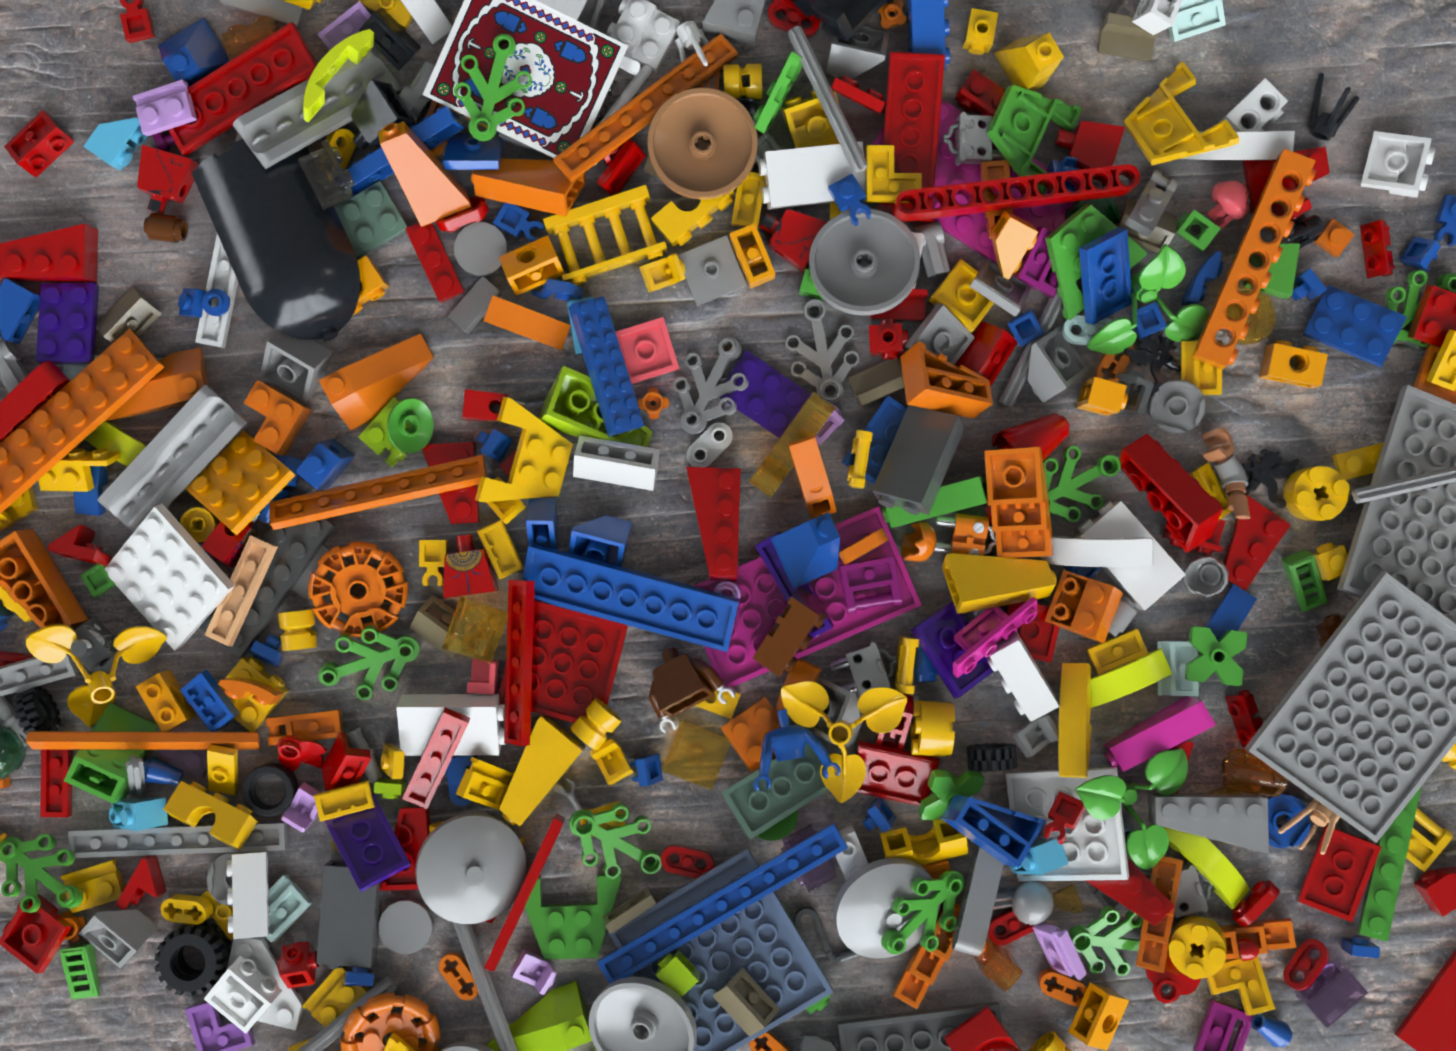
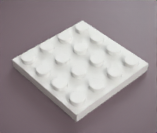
(168, 577)
(1093, 848)

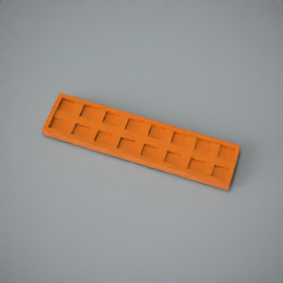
(74, 414)

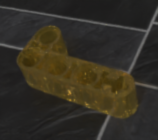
(779, 460)

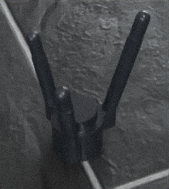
(1326, 125)
(1306, 229)

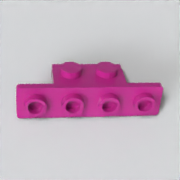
(987, 631)

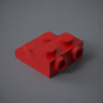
(35, 935)

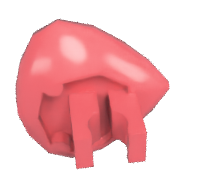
(1231, 201)

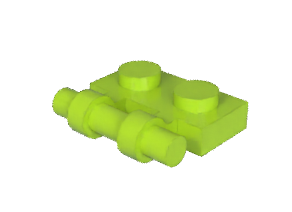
(376, 436)

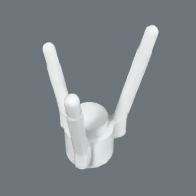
(691, 38)

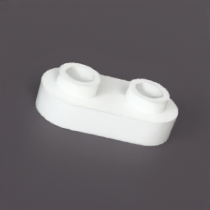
(709, 445)

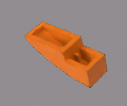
(526, 322)

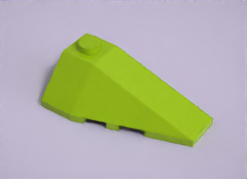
(575, 410)
(553, 1023)

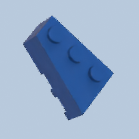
(928, 27)
(995, 829)

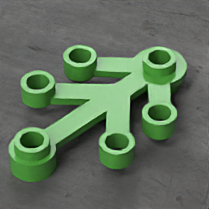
(491, 92)
(1411, 304)
(1067, 485)
(371, 658)
(612, 838)
(35, 871)
(947, 887)
(1109, 941)

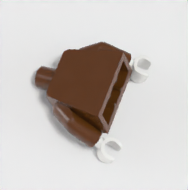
(681, 685)

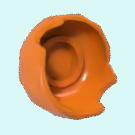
(919, 544)

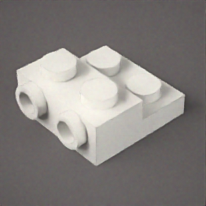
(644, 31)
(1398, 163)
(243, 993)

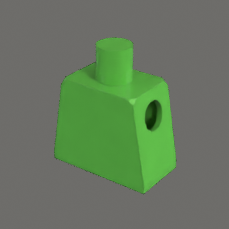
(1283, 271)

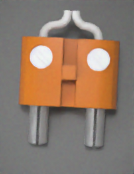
(967, 535)

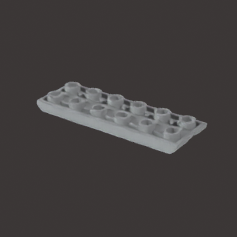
(279, 125)
(173, 458)

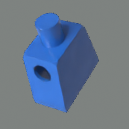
(324, 465)

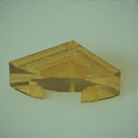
(1068, 899)

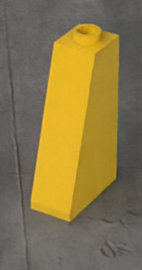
(1030, 60)
(993, 582)
(539, 769)

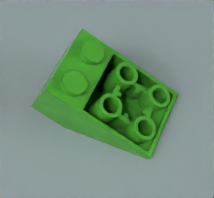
(104, 771)

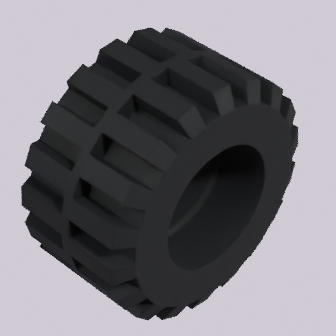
(175, 969)

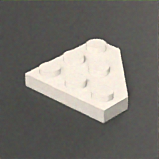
(287, 1007)

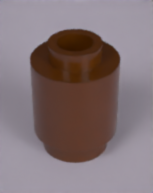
(166, 228)

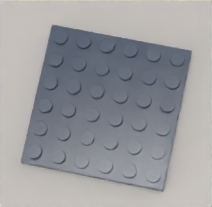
(756, 939)

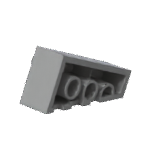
(735, 19)
(1220, 817)

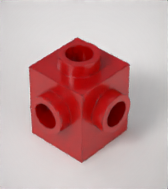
(881, 332)
(297, 964)

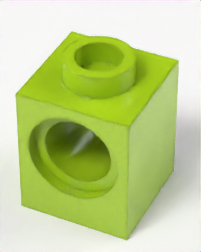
(677, 972)

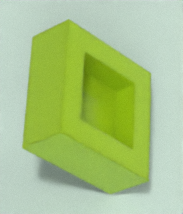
(390, 787)

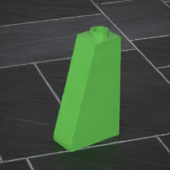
(949, 499)

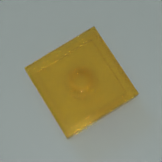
(696, 755)

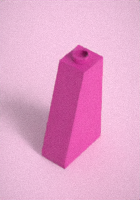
(1158, 733)

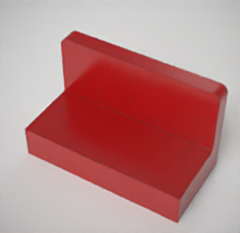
(910, 309)
(988, 351)
(344, 764)

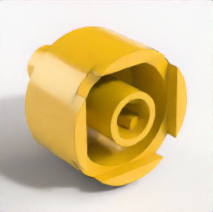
(1330, 489)
(932, 728)
(1192, 961)

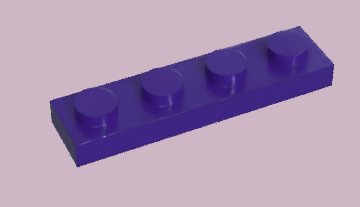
(776, 569)

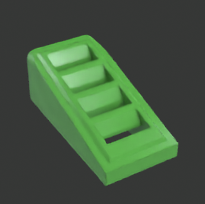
(1299, 564)
(69, 965)

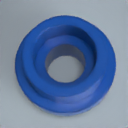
(221, 308)

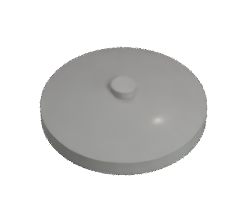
(864, 265)
(470, 868)
(865, 905)
(641, 1017)

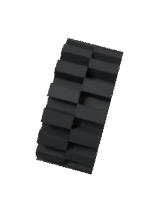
(36, 710)
(992, 757)

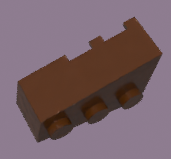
(791, 632)

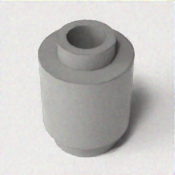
(1122, 617)

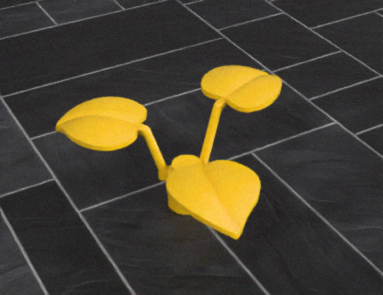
(90, 701)
(880, 708)

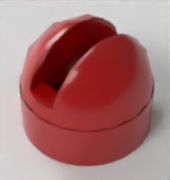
(1248, 949)

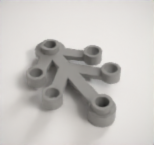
(823, 357)
(708, 389)

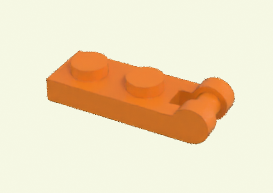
(306, 725)

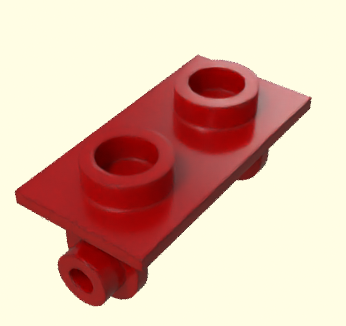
(1377, 259)
(1241, 710)

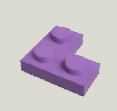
(212, 1034)

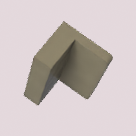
(1125, 39)
(1161, 235)
(129, 312)
(877, 382)
(433, 623)
(629, 910)
(746, 1003)

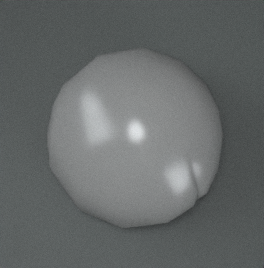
(1206, 576)
(1032, 903)

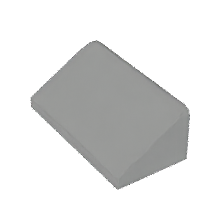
(474, 305)

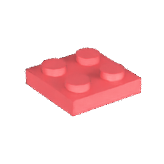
(647, 350)

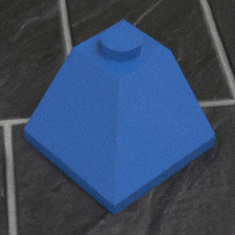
(193, 53)
(601, 539)
(808, 550)

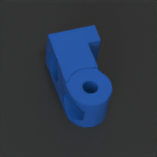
(455, 773)

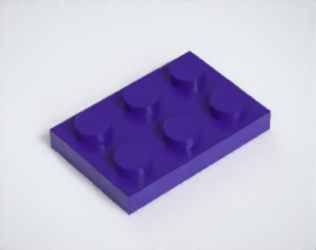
(67, 323)
(769, 398)
(938, 643)
(368, 846)

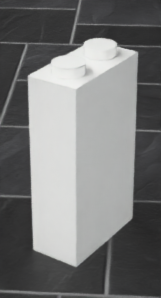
(803, 175)
(1140, 584)
(421, 712)

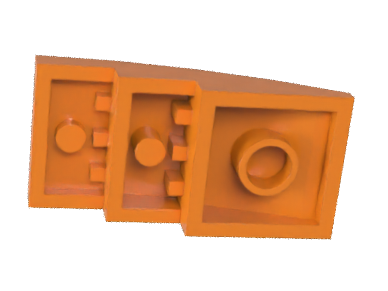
(1019, 502)

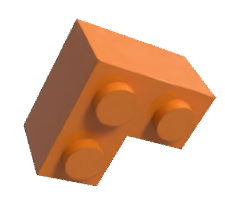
(283, 417)

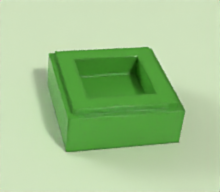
(97, 580)

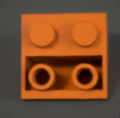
(1084, 606)

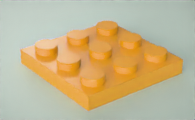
(240, 482)

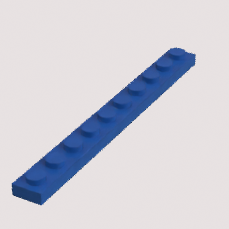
(723, 903)

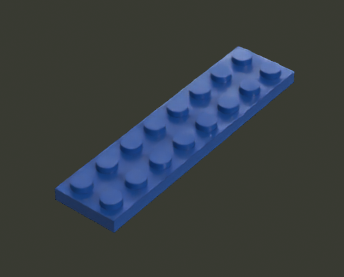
(631, 597)

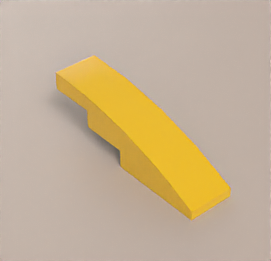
(1074, 720)

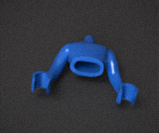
(787, 744)

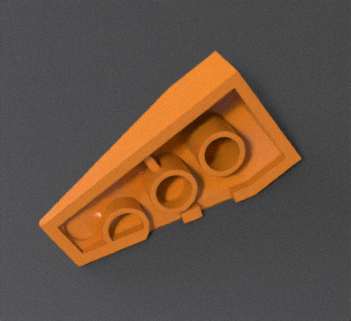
(369, 384)
(171, 388)

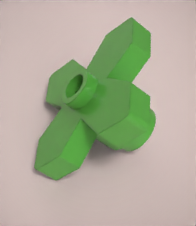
(1223, 665)
(945, 786)

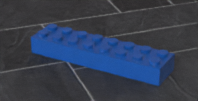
(431, 131)
(606, 366)

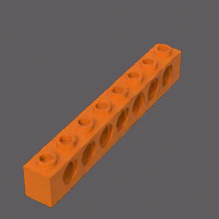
(1287, 166)

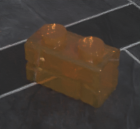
(241, 37)
(1250, 775)
(999, 965)

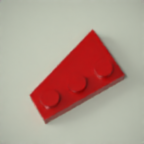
(1258, 172)
(458, 503)
(1253, 543)
(411, 831)

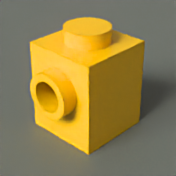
(980, 31)
(1330, 560)

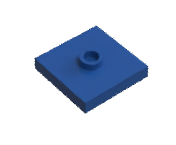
(468, 153)

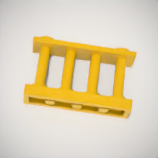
(611, 209)

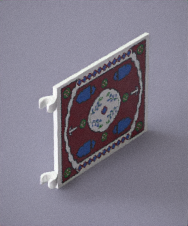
(566, 61)

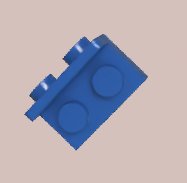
(209, 701)

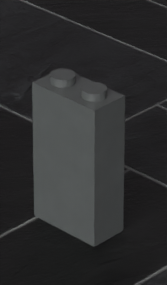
(918, 460)
(347, 920)

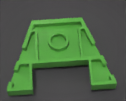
(778, 92)
(1021, 125)
(1064, 253)
(572, 928)

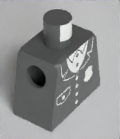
(94, 645)

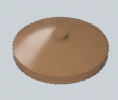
(702, 143)

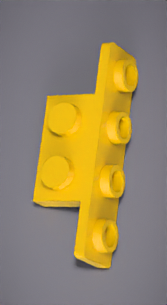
(74, 470)

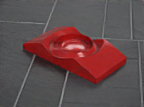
(981, 1033)

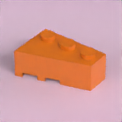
(941, 386)

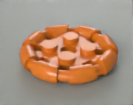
(355, 573)
(391, 1022)

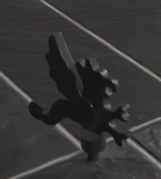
(1158, 355)
(1262, 473)

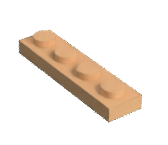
(247, 581)

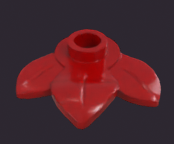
(295, 750)
(1179, 982)

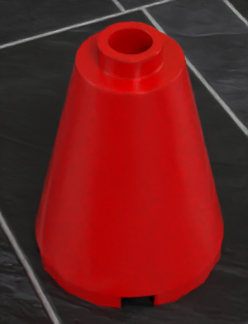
(1042, 432)

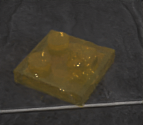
(475, 630)

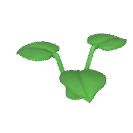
(1162, 271)
(1104, 793)

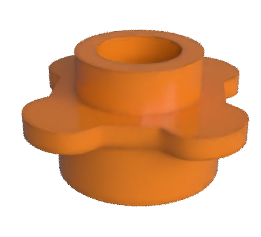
(892, 21)
(653, 395)
(77, 923)

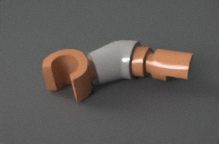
(1230, 471)

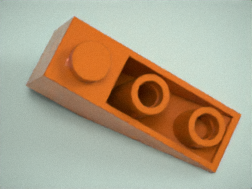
(812, 477)

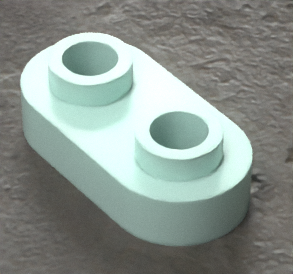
(1086, 330)

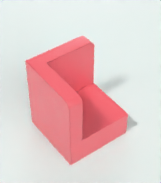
(484, 677)

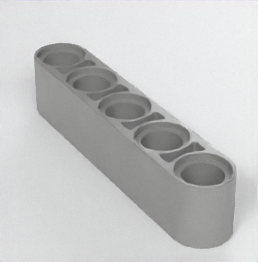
(977, 903)

